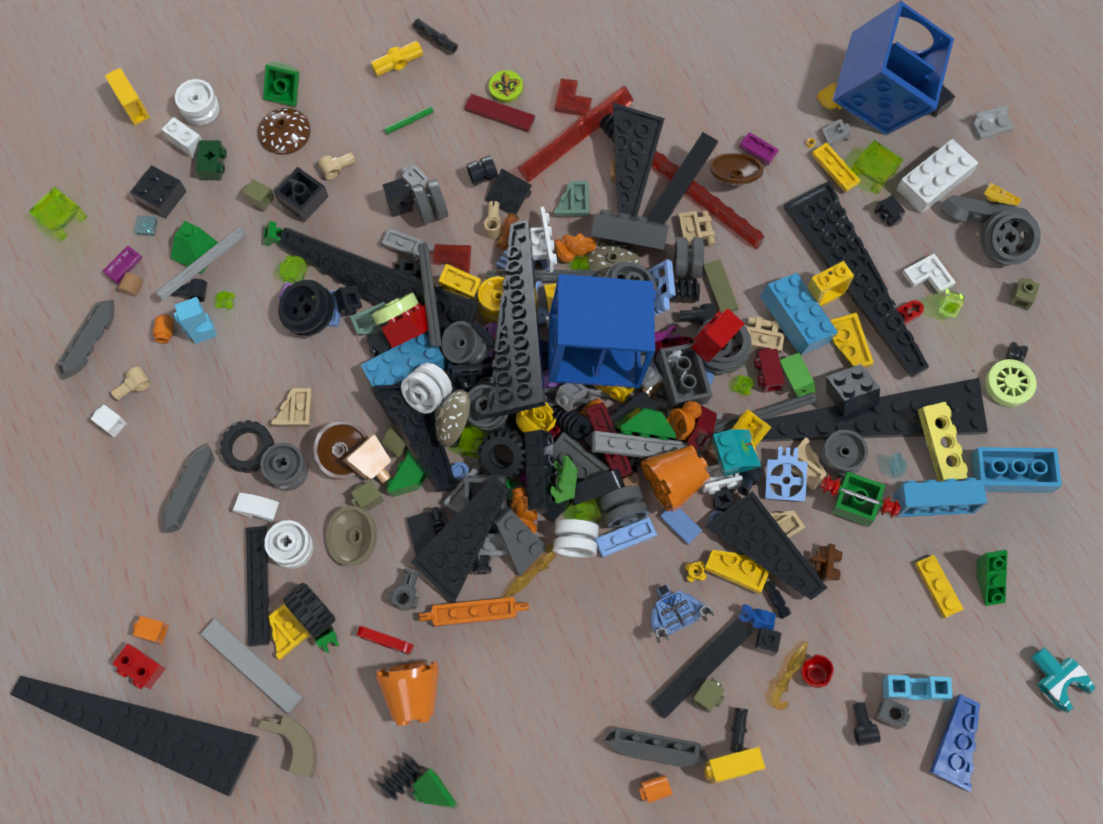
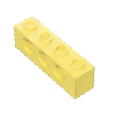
(933, 438)

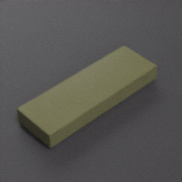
(720, 286)

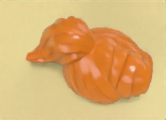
(573, 246)
(683, 419)
(519, 506)

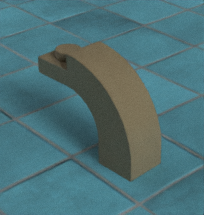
(304, 748)

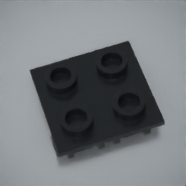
(509, 192)
(426, 527)

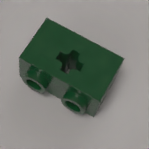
(210, 160)

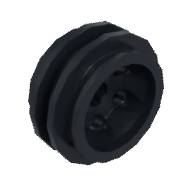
(298, 304)

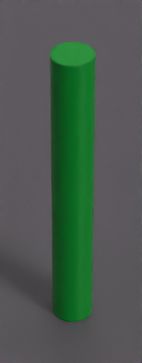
(406, 121)

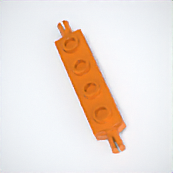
(474, 611)

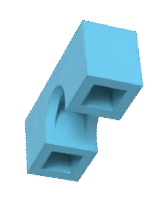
(194, 320)
(918, 689)

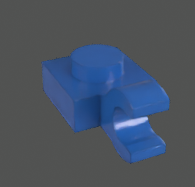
(759, 617)

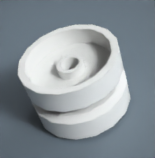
(197, 102)
(426, 388)
(575, 538)
(289, 544)

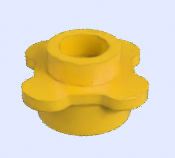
(699, 566)

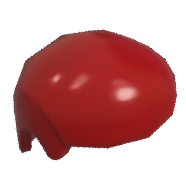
(817, 671)

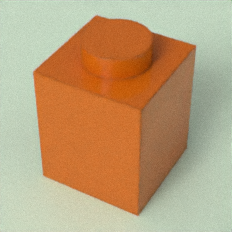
(150, 630)

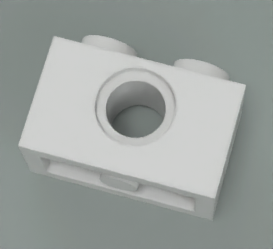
(182, 137)

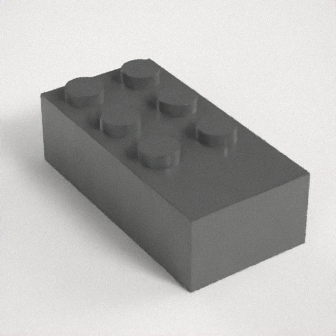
(629, 230)

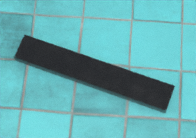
(683, 179)
(257, 587)
(701, 668)

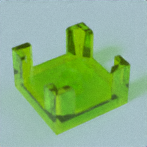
(877, 165)
(56, 211)

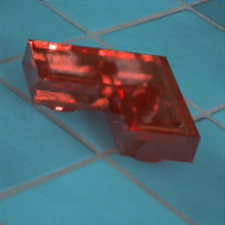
(568, 101)
(456, 255)

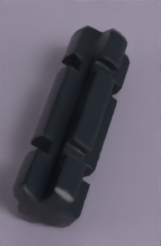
(777, 599)

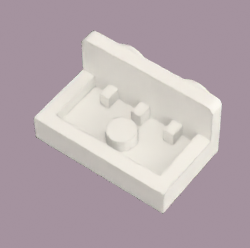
(719, 482)

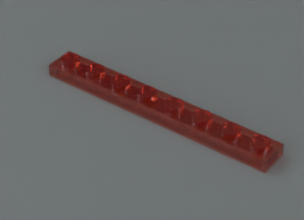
(572, 135)
(711, 203)

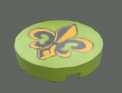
(506, 86)

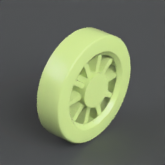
(394, 308)
(1010, 383)

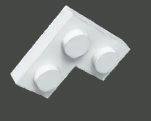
(931, 270)

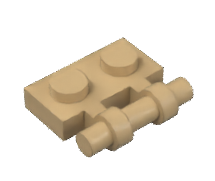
(691, 223)
(764, 338)

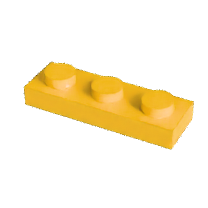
(836, 167)
(939, 586)

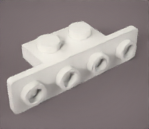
(541, 242)

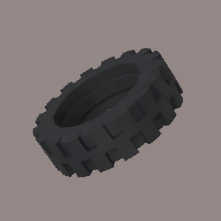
(235, 432)

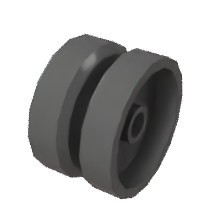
(431, 201)
(688, 257)
(463, 344)
(477, 415)
(843, 453)
(284, 466)
(624, 506)

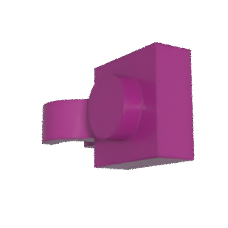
(666, 336)

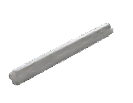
(200, 263)

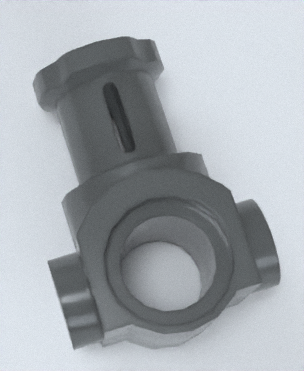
(406, 588)

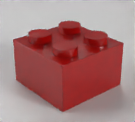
(406, 325)
(716, 334)

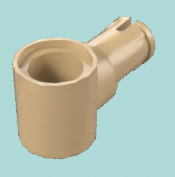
(332, 166)
(493, 220)
(135, 381)

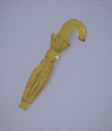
(526, 578)
(783, 684)

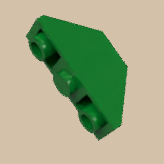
(646, 422)
(408, 477)
(992, 577)

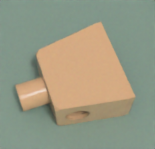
(369, 460)

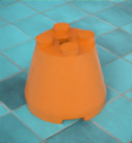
(675, 476)
(410, 691)

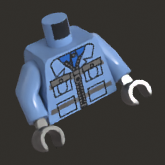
(676, 612)

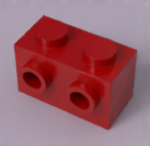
(138, 666)

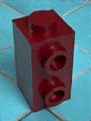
(769, 370)

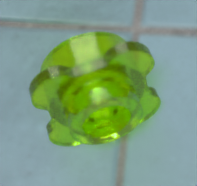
(581, 263)
(221, 296)
(744, 380)

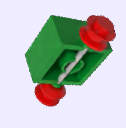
(859, 498)

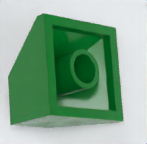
(281, 83)
(190, 244)
(433, 791)

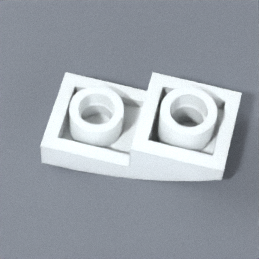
(257, 506)

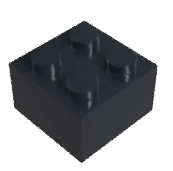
(158, 191)
(301, 194)
(852, 390)

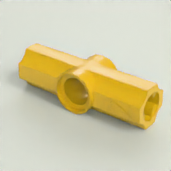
(396, 58)

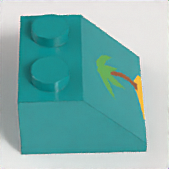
(735, 451)

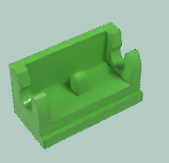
(798, 375)
(565, 481)

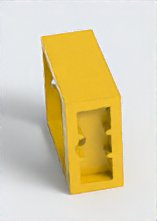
(127, 96)
(458, 280)
(828, 287)
(734, 765)

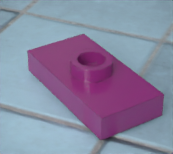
(758, 148)
(122, 263)

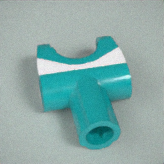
(1059, 677)

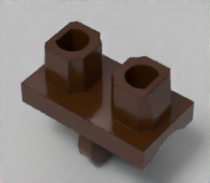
(824, 562)

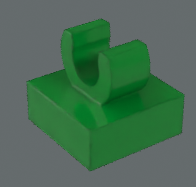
(270, 232)
(326, 637)

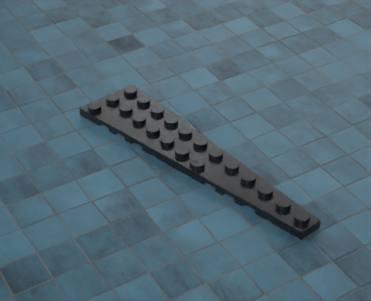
(835, 240)
(377, 280)
(517, 365)
(891, 418)
(187, 746)

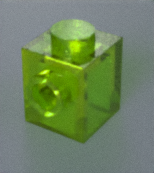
(293, 269)
(951, 304)
(470, 442)
(588, 512)

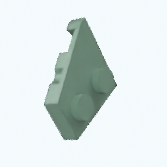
(574, 201)
(364, 322)

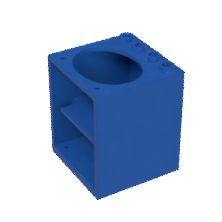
(886, 80)
(600, 331)

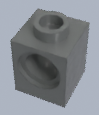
(882, 713)

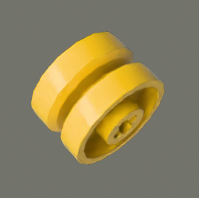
(490, 298)

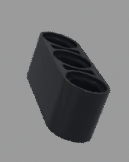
(597, 486)

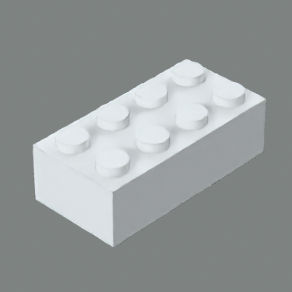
(937, 176)

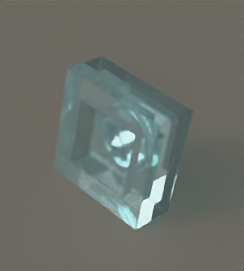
(146, 225)
(897, 465)

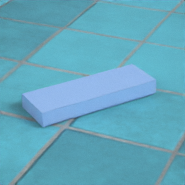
(625, 537)

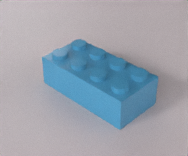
(798, 314)
(403, 360)
(1017, 469)
(940, 498)

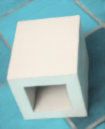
(108, 420)

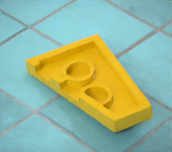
(852, 341)
(737, 569)

